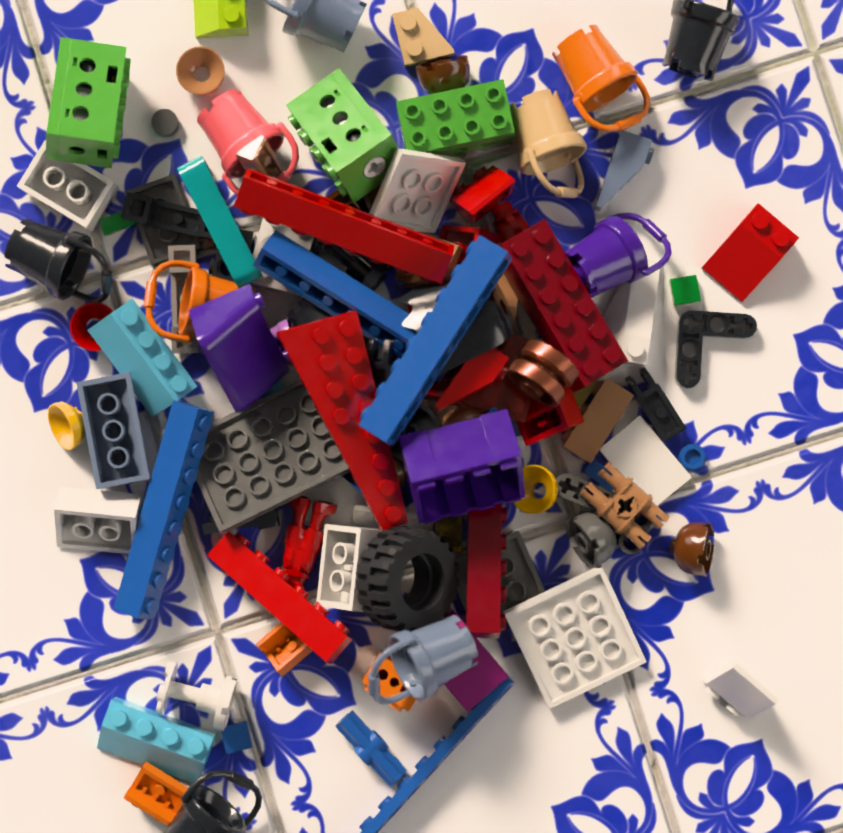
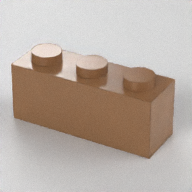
(599, 419)

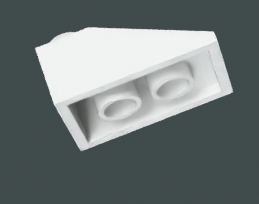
(739, 689)

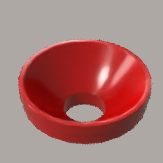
(80, 319)

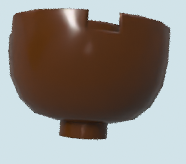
(444, 74)
(693, 548)

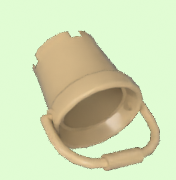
(547, 139)

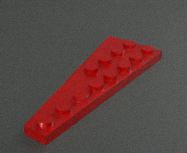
(340, 382)

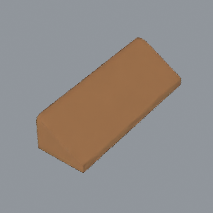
(260, 157)

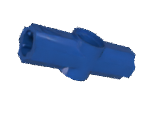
(371, 748)

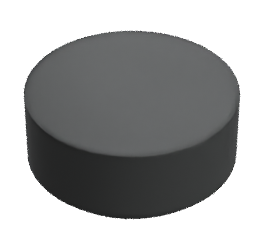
(165, 122)

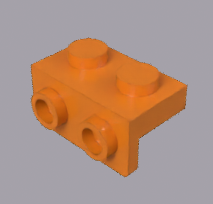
(283, 648)
(156, 793)

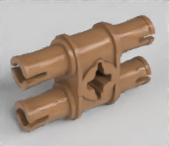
(624, 520)

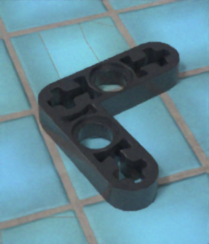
(696, 337)

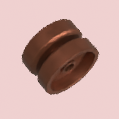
(542, 373)

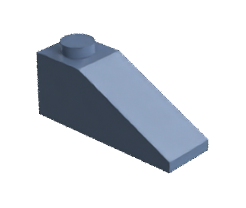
(626, 161)

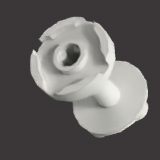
(207, 698)

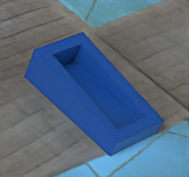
(592, 471)

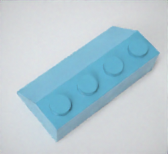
(138, 349)
(155, 738)

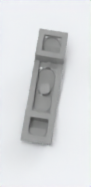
(178, 279)

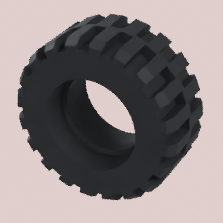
(382, 573)

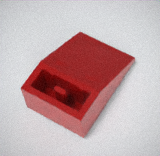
(546, 421)

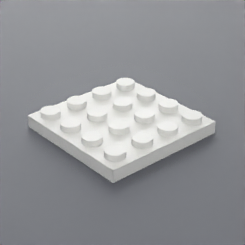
(575, 636)

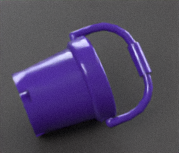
(615, 253)

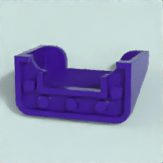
(240, 345)

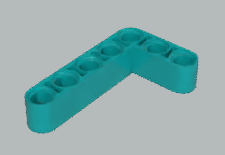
(219, 221)

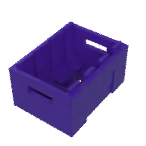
(463, 467)

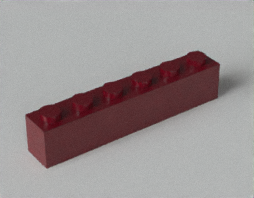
(485, 572)

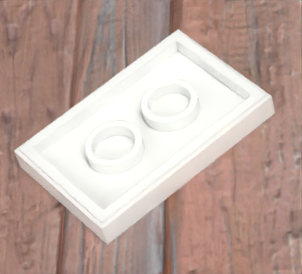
(645, 458)

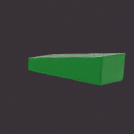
(114, 223)

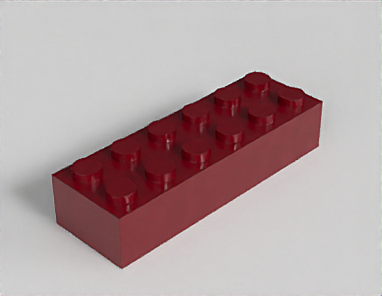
(560, 304)

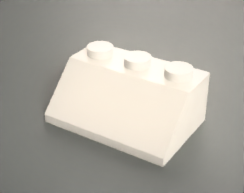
(96, 519)

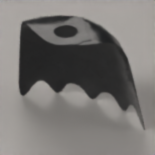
(486, 332)

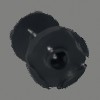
(358, 266)

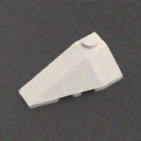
(632, 316)

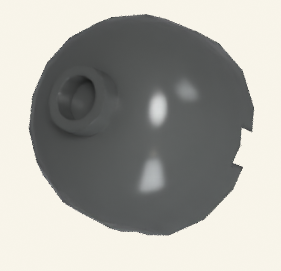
(594, 538)

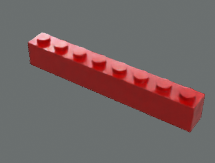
(344, 226)

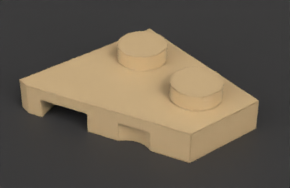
(419, 38)

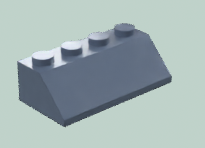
(113, 431)

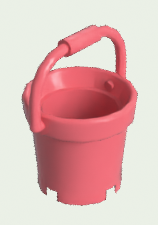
(234, 125)

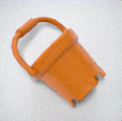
(598, 76)
(197, 290)

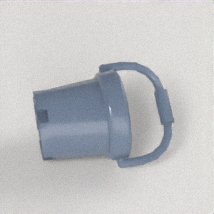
(322, 20)
(425, 659)

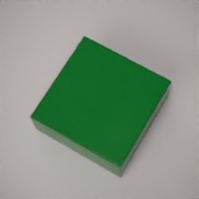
(684, 290)

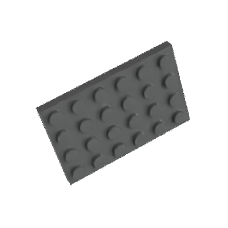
(266, 457)

